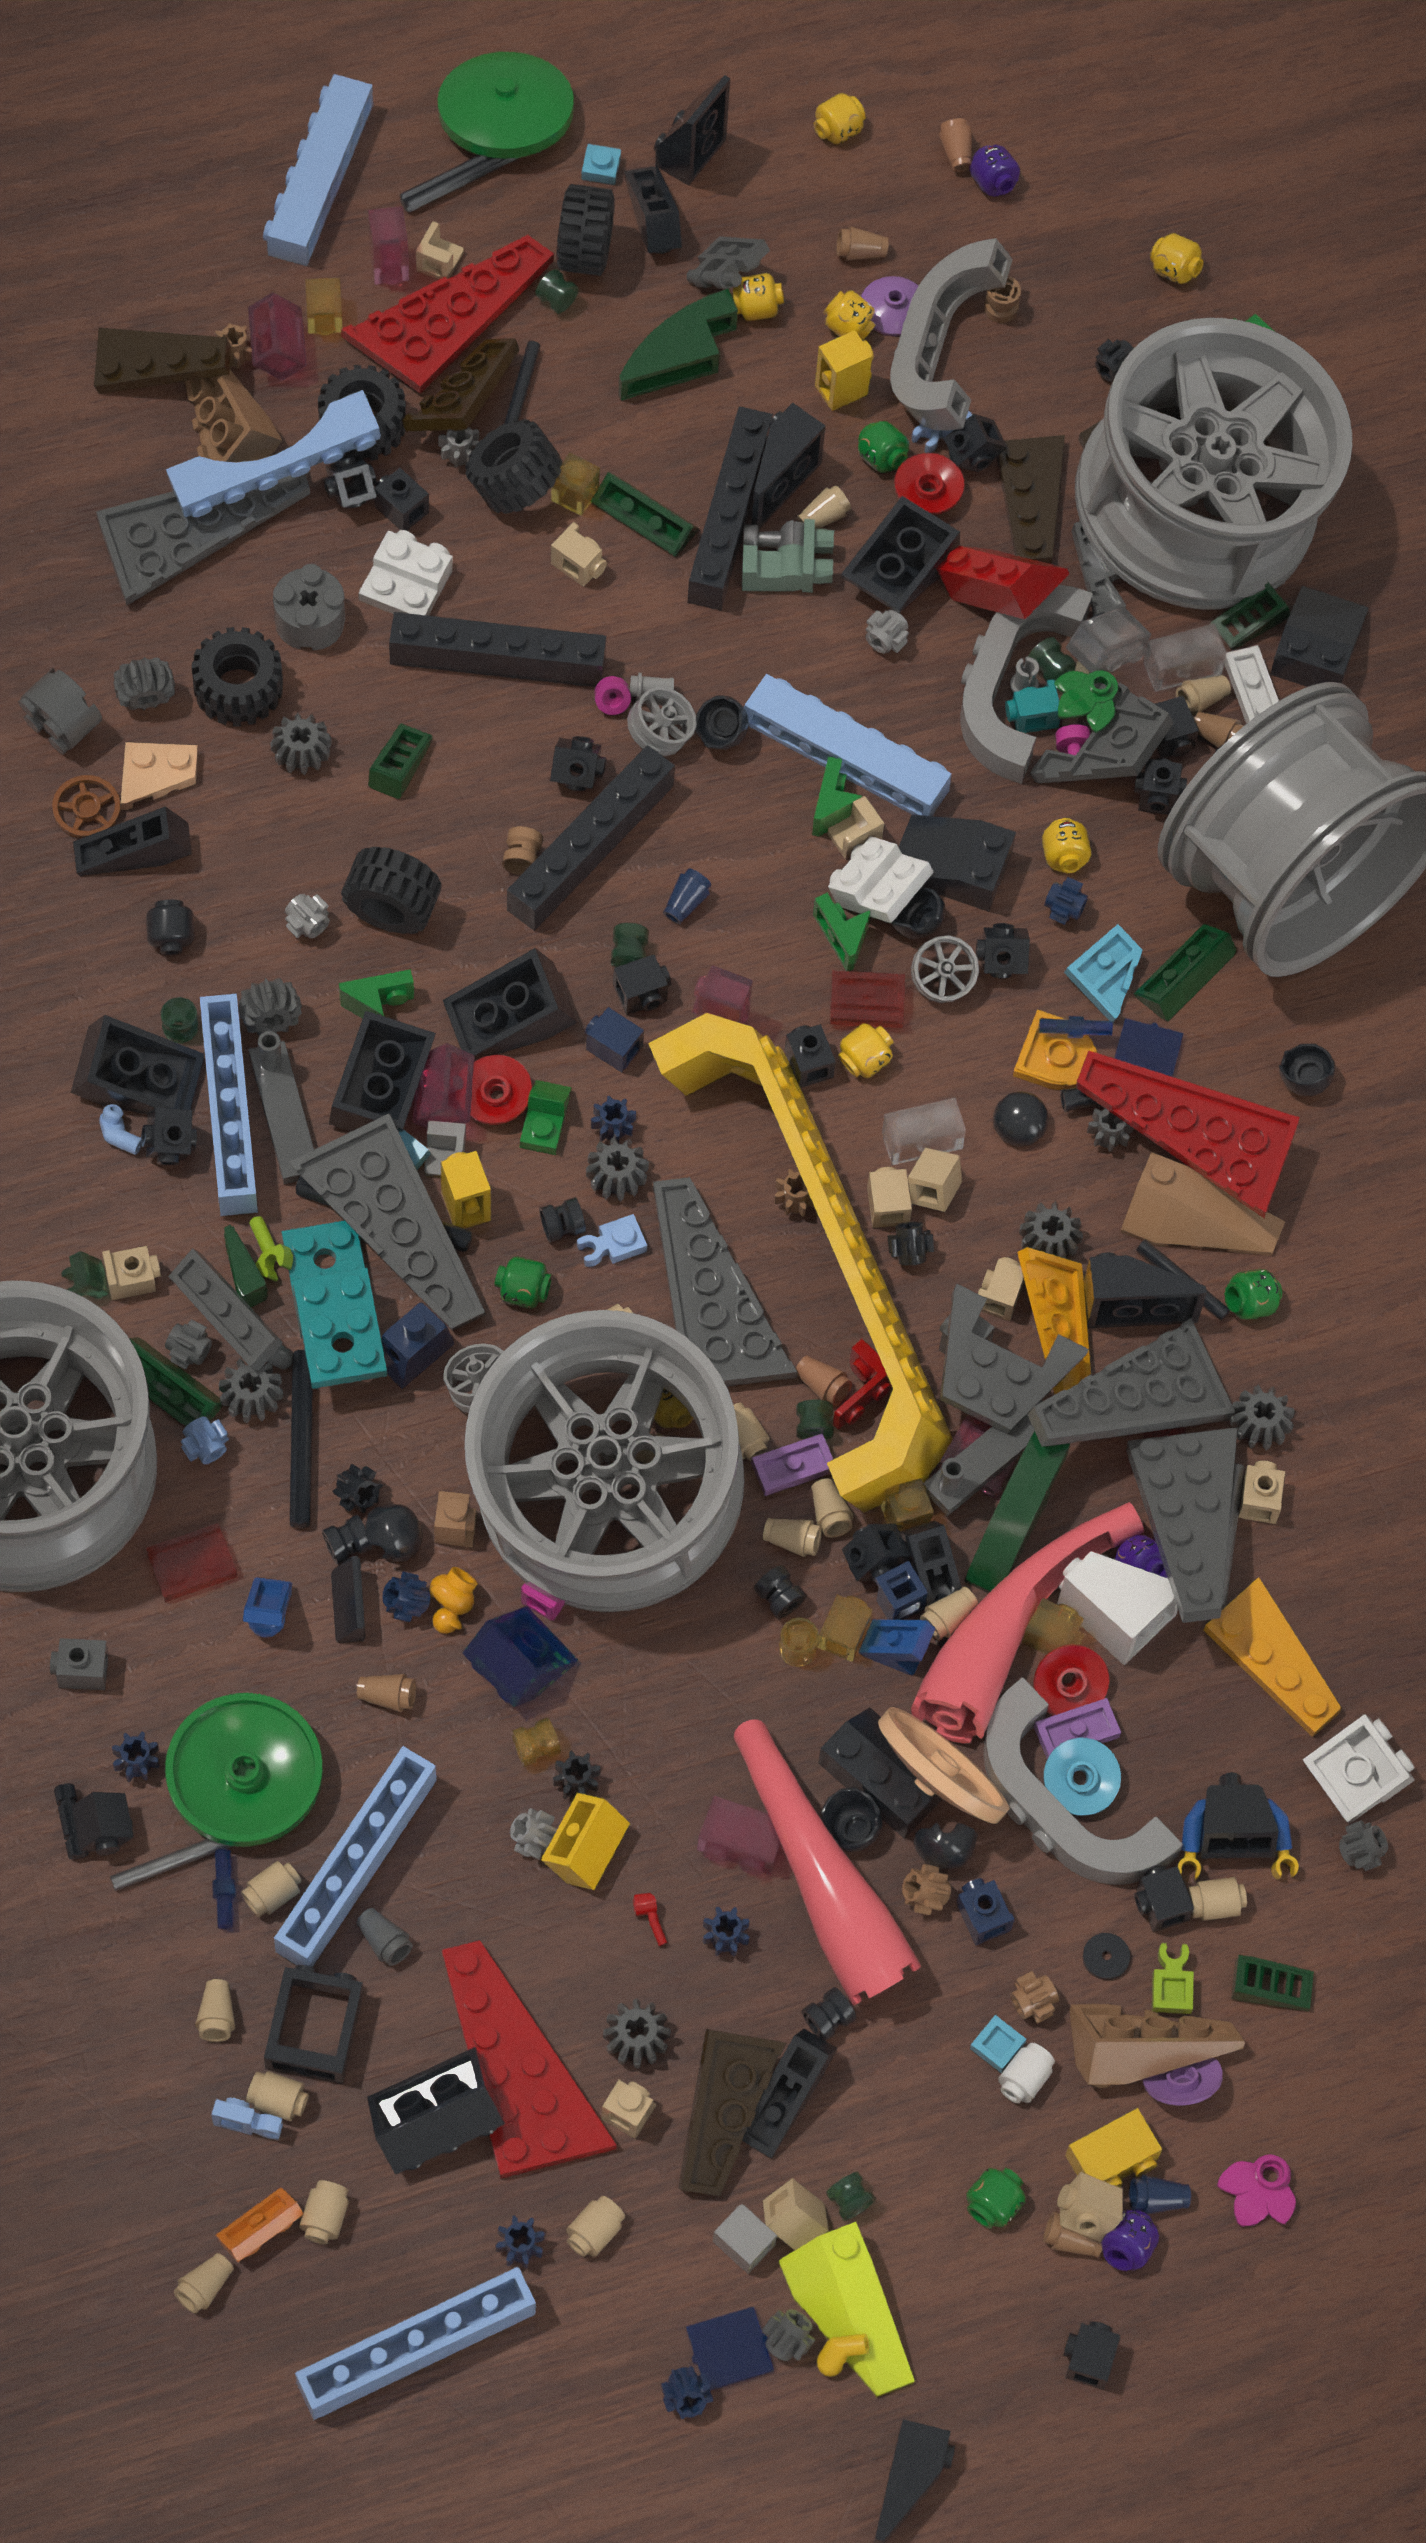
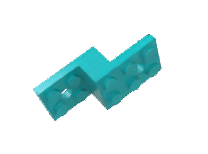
(334, 1305)

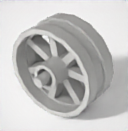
(662, 721)
(944, 969)
(469, 1366)

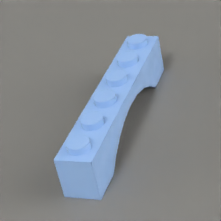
(207, 482)

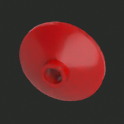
(931, 472)
(504, 1075)
(1088, 1683)

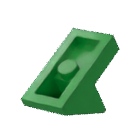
(833, 803)
(842, 934)
(373, 992)
(545, 1117)

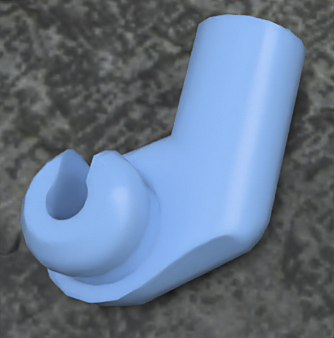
(114, 1130)

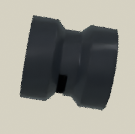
(562, 1219)
(346, 1539)
(780, 1592)
(826, 2015)

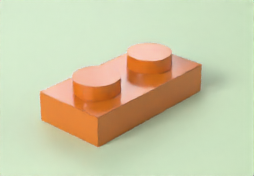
(259, 2225)

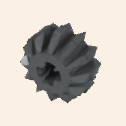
(144, 683)
(301, 743)
(269, 1006)
(630, 1163)
(1060, 1222)
(240, 1399)
(1262, 1429)
(644, 2044)

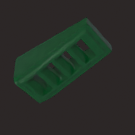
(1279, 613)
(390, 779)
(245, 1274)
(1262, 1967)

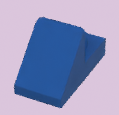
(897, 1643)

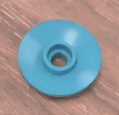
(1101, 1773)

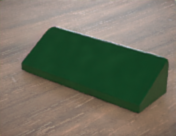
(644, 514)
(1186, 971)
(174, 1388)

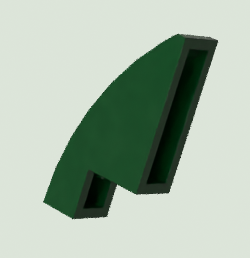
(680, 347)
(1016, 1514)

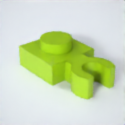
(1172, 1987)

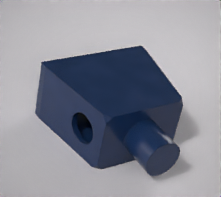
(417, 1341)

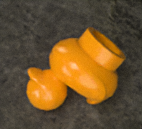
(456, 1595)

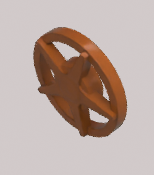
(85, 806)

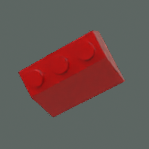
(999, 580)

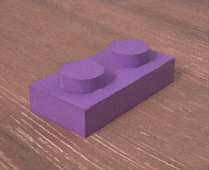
(792, 1464)
(1088, 1721)

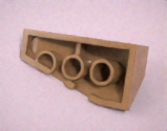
(230, 421)
(1189, 1210)
(1129, 2048)

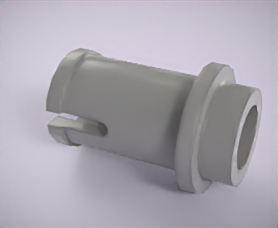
(1025, 675)
(640, 684)

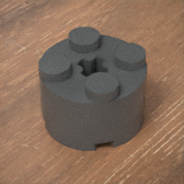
(309, 608)
(60, 710)

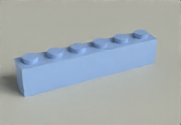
(319, 169)
(866, 755)
(228, 1105)
(355, 1858)
(415, 2343)

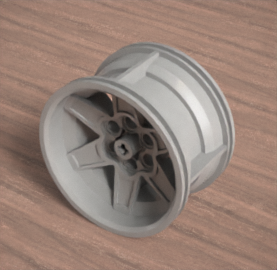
(1235, 389)
(1300, 829)
(534, 1375)
(71, 1532)

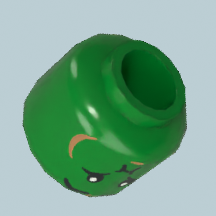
(883, 446)
(523, 1282)
(1253, 1294)
(995, 2197)

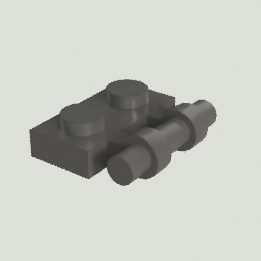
(725, 259)

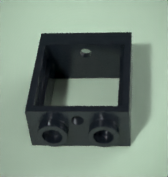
(307, 2062)

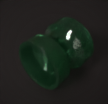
(1051, 659)
(629, 943)

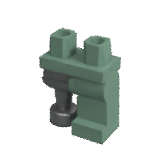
(793, 563)

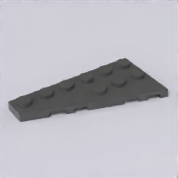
(155, 542)
(383, 1199)
(711, 1294)
(1144, 1391)
(1188, 1505)

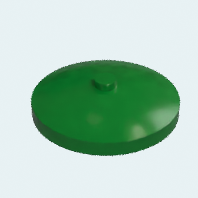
(505, 105)
(244, 1769)

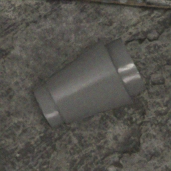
(386, 1939)

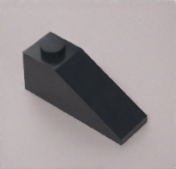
(654, 210)
(134, 844)
(932, 1561)
(788, 2091)
(915, 2469)

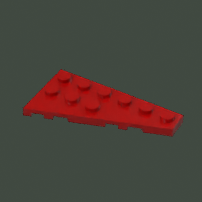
(443, 318)
(1214, 1133)
(539, 2100)

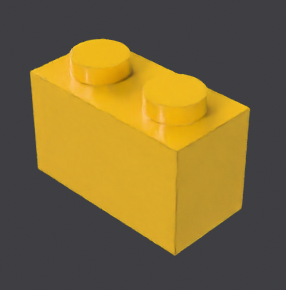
(844, 370)
(465, 1189)
(585, 1841)
(1116, 2150)

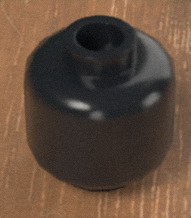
(170, 926)

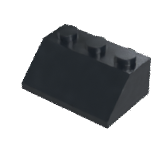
(381, 1073)
(864, 1760)
(435, 2111)

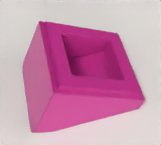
(541, 1601)

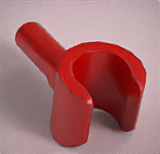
(646, 1905)

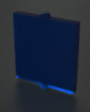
(1149, 1046)
(730, 2348)

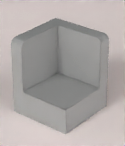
(443, 1141)
(744, 2238)

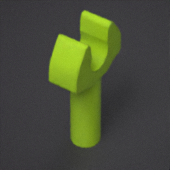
(270, 1252)

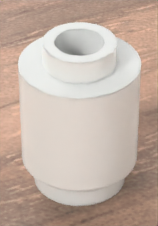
(1026, 2073)

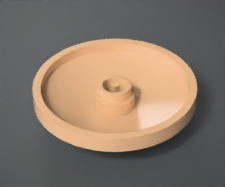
(942, 1766)

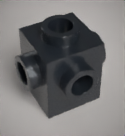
(976, 443)
(357, 489)
(577, 763)
(1159, 786)
(1004, 950)
(169, 1135)
(875, 1551)

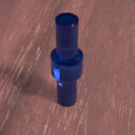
(1075, 1027)
(224, 1889)

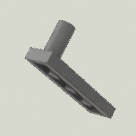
(280, 1102)
(229, 1313)
(977, 1465)

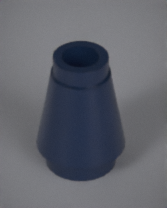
(687, 894)
(1158, 2195)

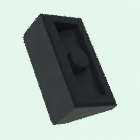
(348, 1601)

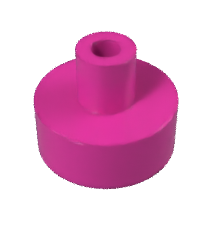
(612, 695)
(1071, 738)

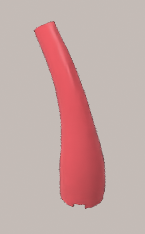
(976, 1659)
(846, 1913)

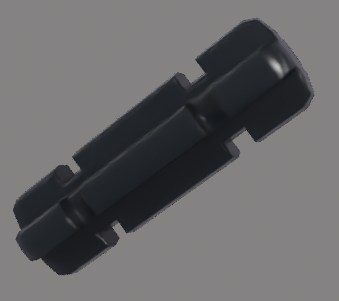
(65, 1798)

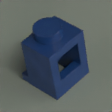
(901, 1592)
(984, 1923)

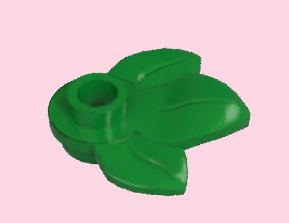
(1084, 699)

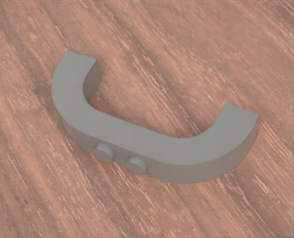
(947, 285)
(989, 739)
(1049, 1821)

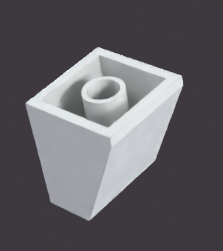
(1118, 1602)

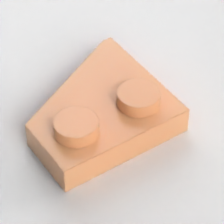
(156, 770)

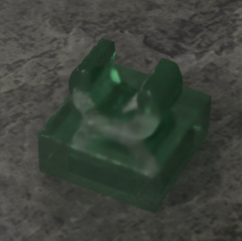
(87, 1275)

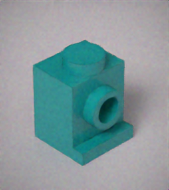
(1034, 708)

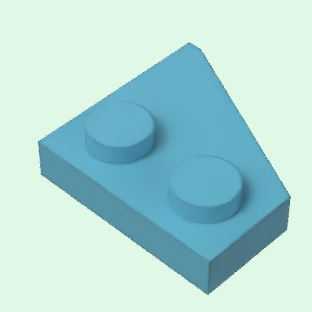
(1107, 971)

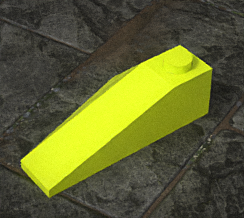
(844, 2297)

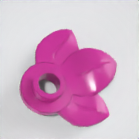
(1256, 2195)

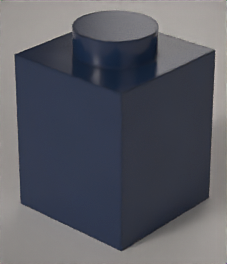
(614, 1039)

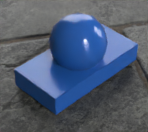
(267, 1606)

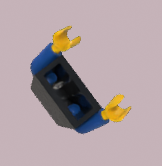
(1237, 1824)

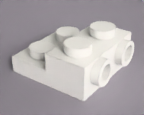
(406, 575)
(878, 879)
(1360, 1767)

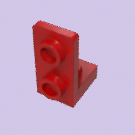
(866, 1366)

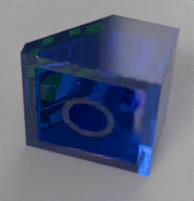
(519, 1655)

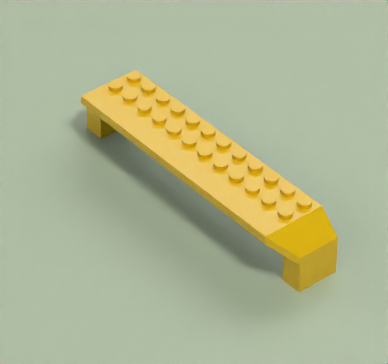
(912, 1427)

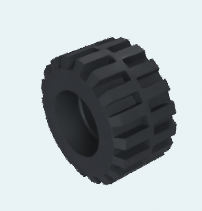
(585, 229)
(382, 395)
(513, 466)
(232, 652)
(391, 890)

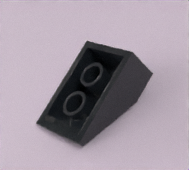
(695, 134)
(788, 460)
(902, 555)
(1318, 639)
(964, 856)
(510, 1007)
(135, 1068)
(1135, 1293)

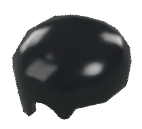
(721, 722)
(921, 915)
(1307, 1069)
(1020, 1118)
(395, 1530)
(852, 1819)
(945, 1849)

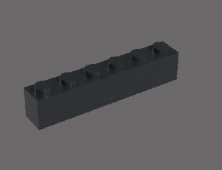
(729, 509)
(497, 649)
(590, 838)

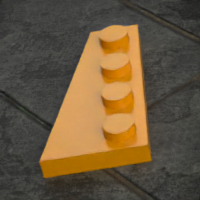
(1057, 1304)
(1271, 1654)

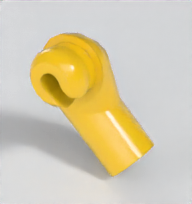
(837, 2351)

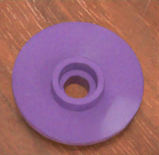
(889, 314)
(1186, 2084)

